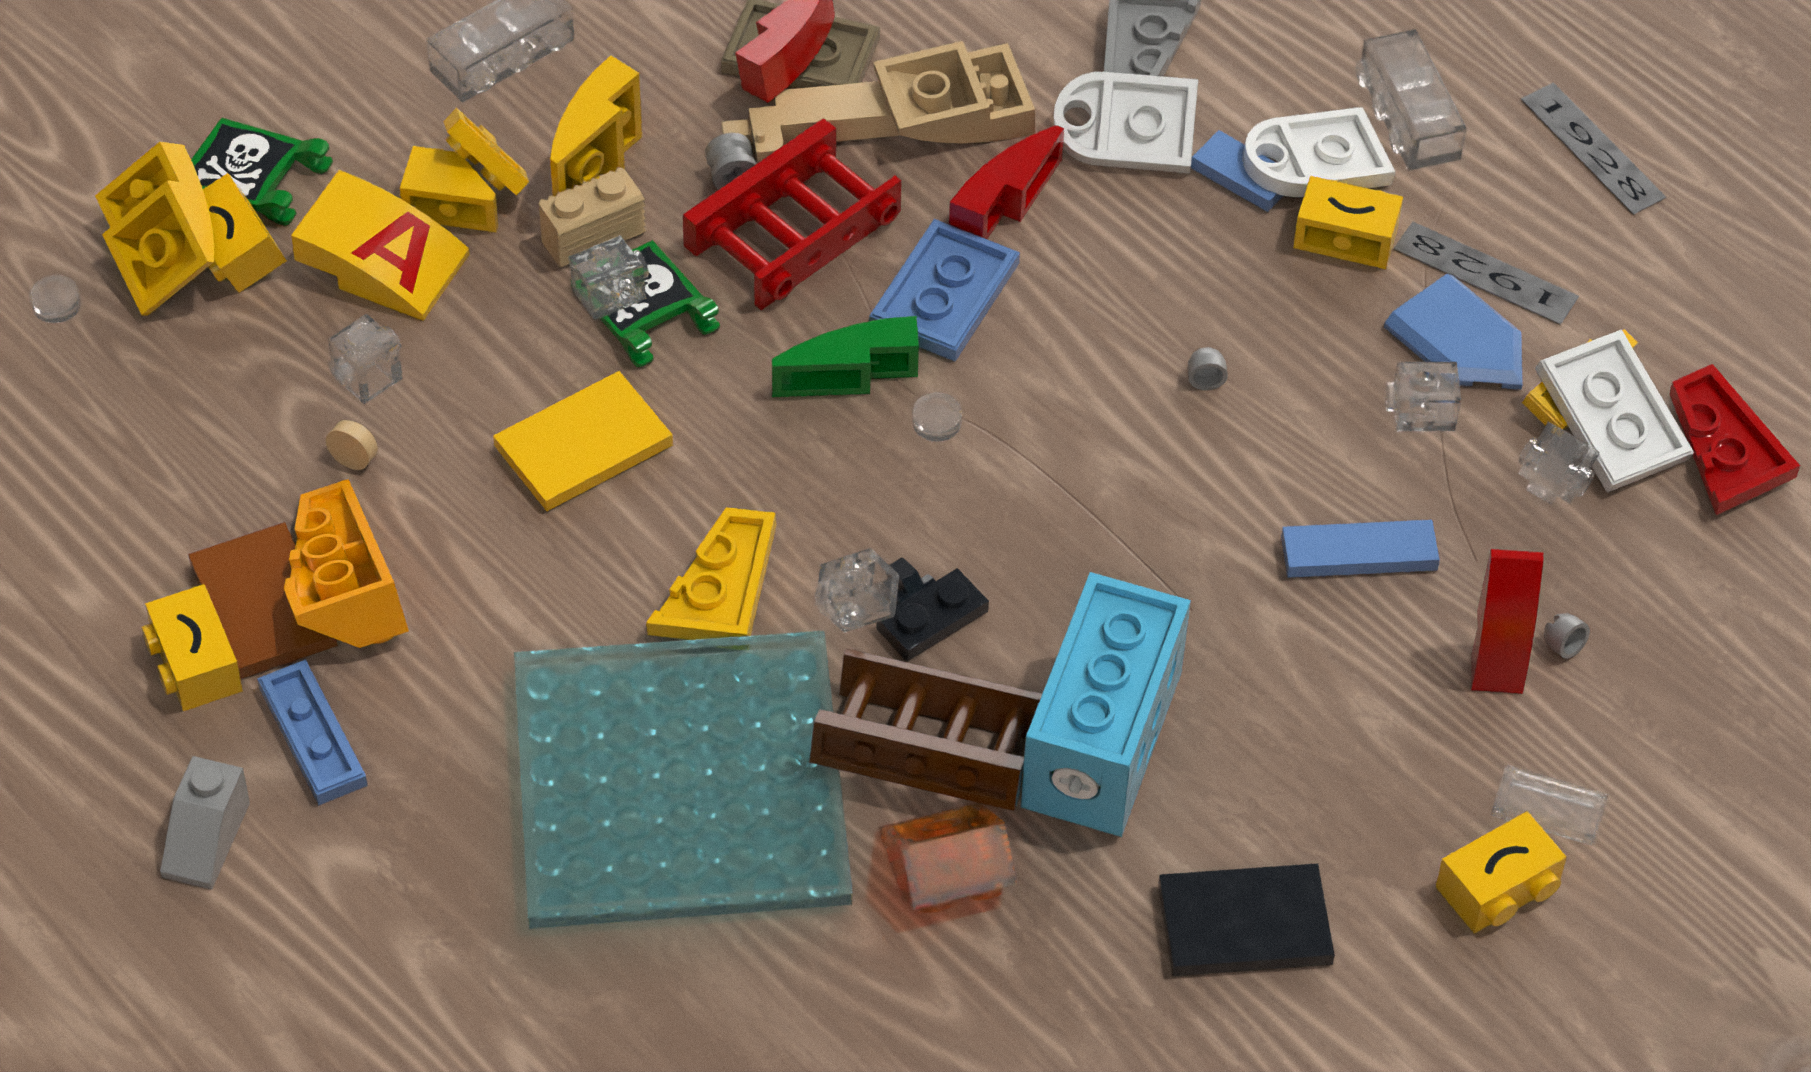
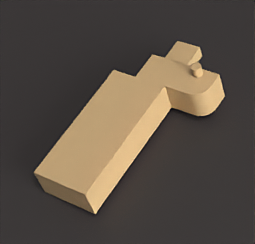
(853, 108)

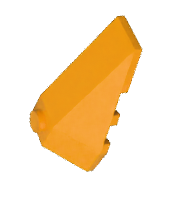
(339, 573)

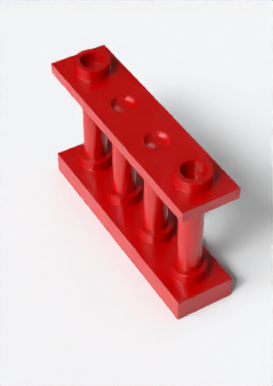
(783, 176)

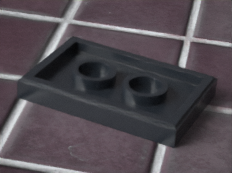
(1245, 919)

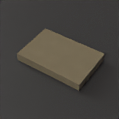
(840, 60)

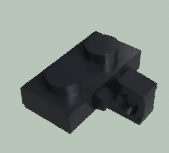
(929, 609)

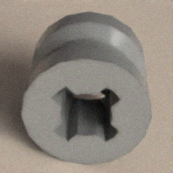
(729, 157)

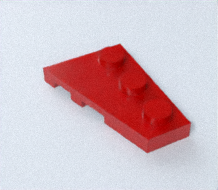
(1729, 441)

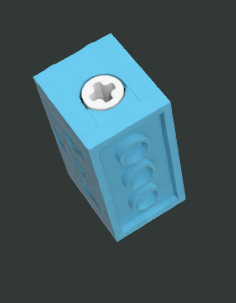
(1104, 704)

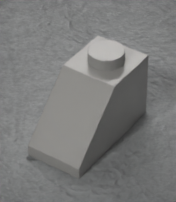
(204, 821)

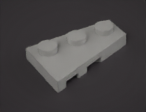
(1146, 34)

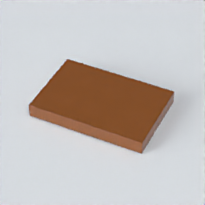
(249, 596)

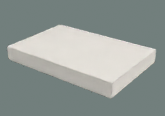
(1614, 409)

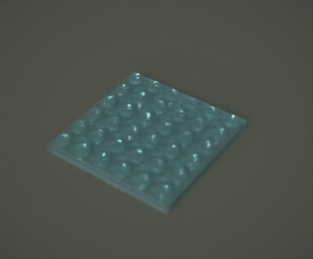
(677, 780)

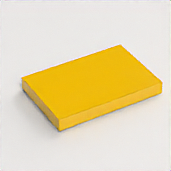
(583, 440)

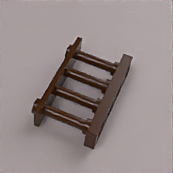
(917, 758)

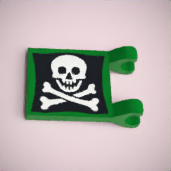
(258, 163)
(666, 297)

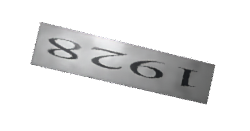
(1593, 148)
(1486, 272)

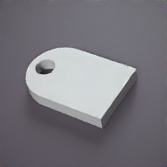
(1133, 120)
(1322, 145)

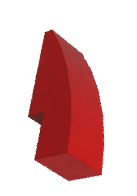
(785, 46)
(1007, 183)
(1506, 621)

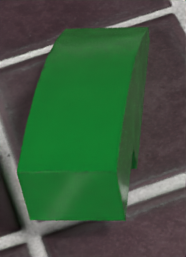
(848, 359)

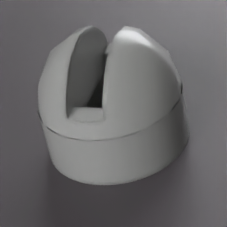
(1207, 369)
(1566, 635)

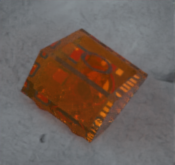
(949, 857)

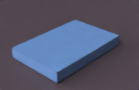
(948, 286)

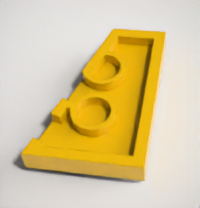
(723, 582)

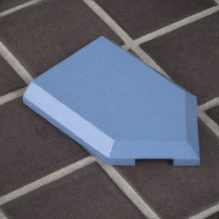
(1457, 326)

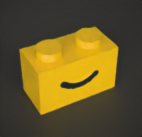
(1348, 222)
(241, 241)
(192, 647)
(1501, 873)

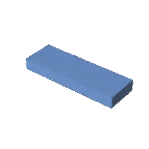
(1360, 548)
(312, 732)

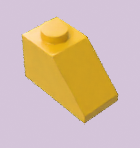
(448, 190)

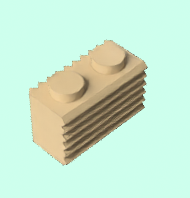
(591, 215)

